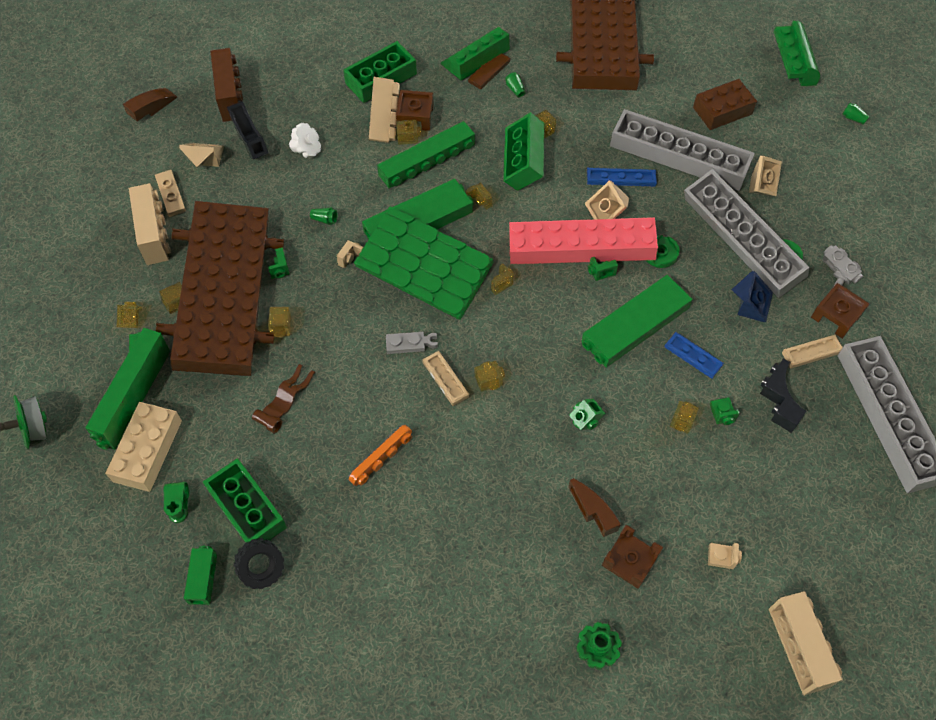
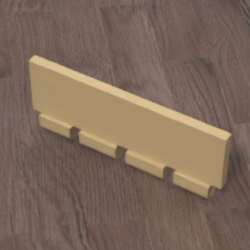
(383, 103)

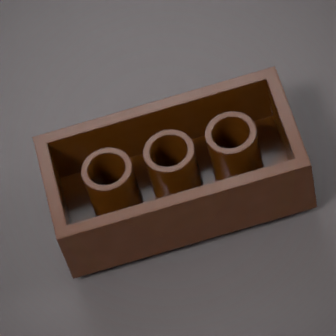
(225, 80)

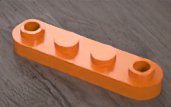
(376, 459)

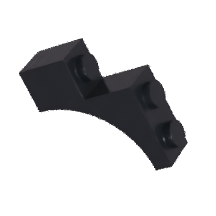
(247, 131)
(787, 411)

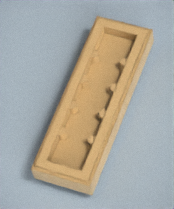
(170, 193)
(812, 351)
(445, 378)

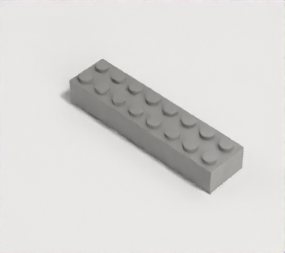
(680, 148)
(746, 233)
(892, 412)

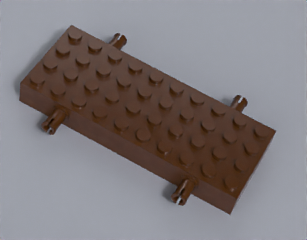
(604, 45)
(220, 290)

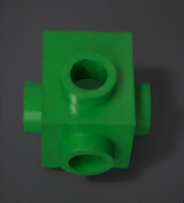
(586, 414)

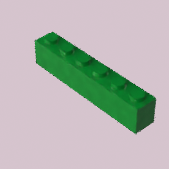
(426, 154)

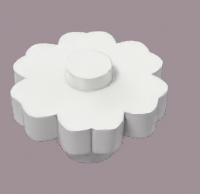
(305, 140)

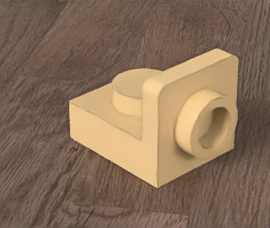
(348, 252)
(724, 555)

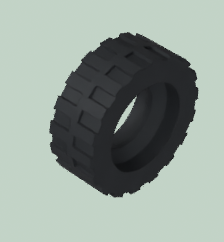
(263, 579)

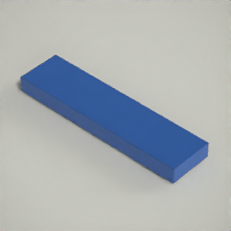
(621, 177)

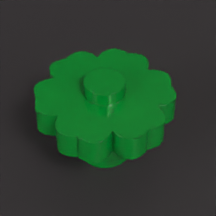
(598, 645)

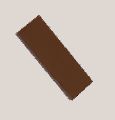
(488, 71)

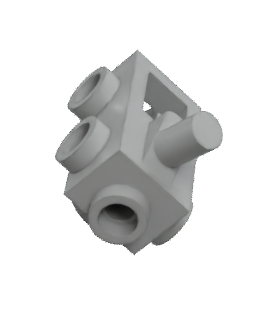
(843, 267)

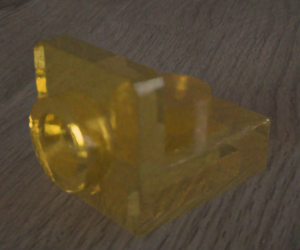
(481, 195)
(503, 280)
(128, 315)

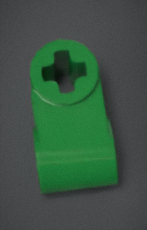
(176, 501)

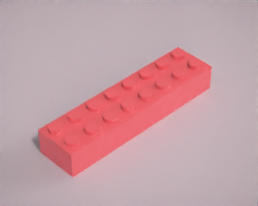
(581, 239)

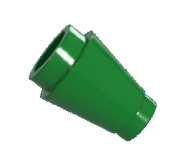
(515, 84)
(855, 113)
(324, 215)

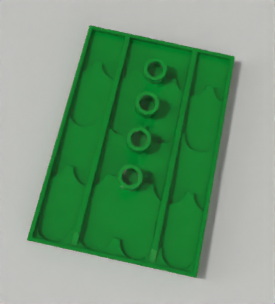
(424, 262)

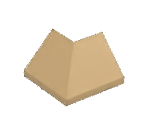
(203, 153)
(765, 176)
(607, 202)

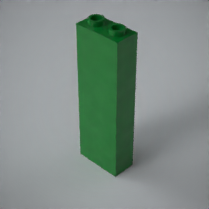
(434, 207)
(636, 321)
(128, 389)

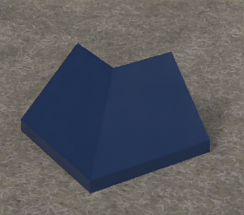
(754, 297)

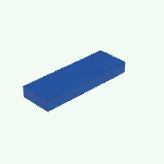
(694, 355)

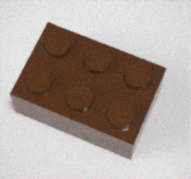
(724, 104)

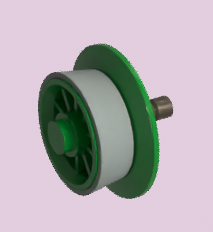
(28, 419)

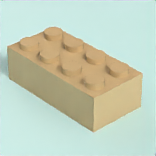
(149, 224)
(144, 446)
(805, 643)

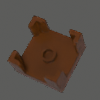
(415, 106)
(841, 308)
(631, 557)

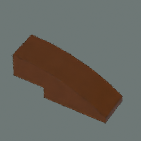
(148, 103)
(594, 508)

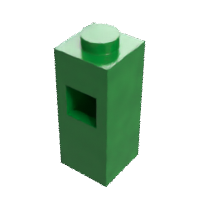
(200, 576)

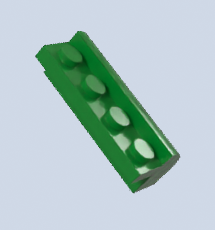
(797, 53)

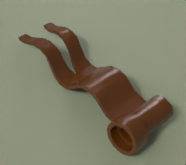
(282, 403)

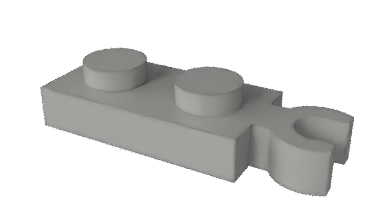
(409, 342)

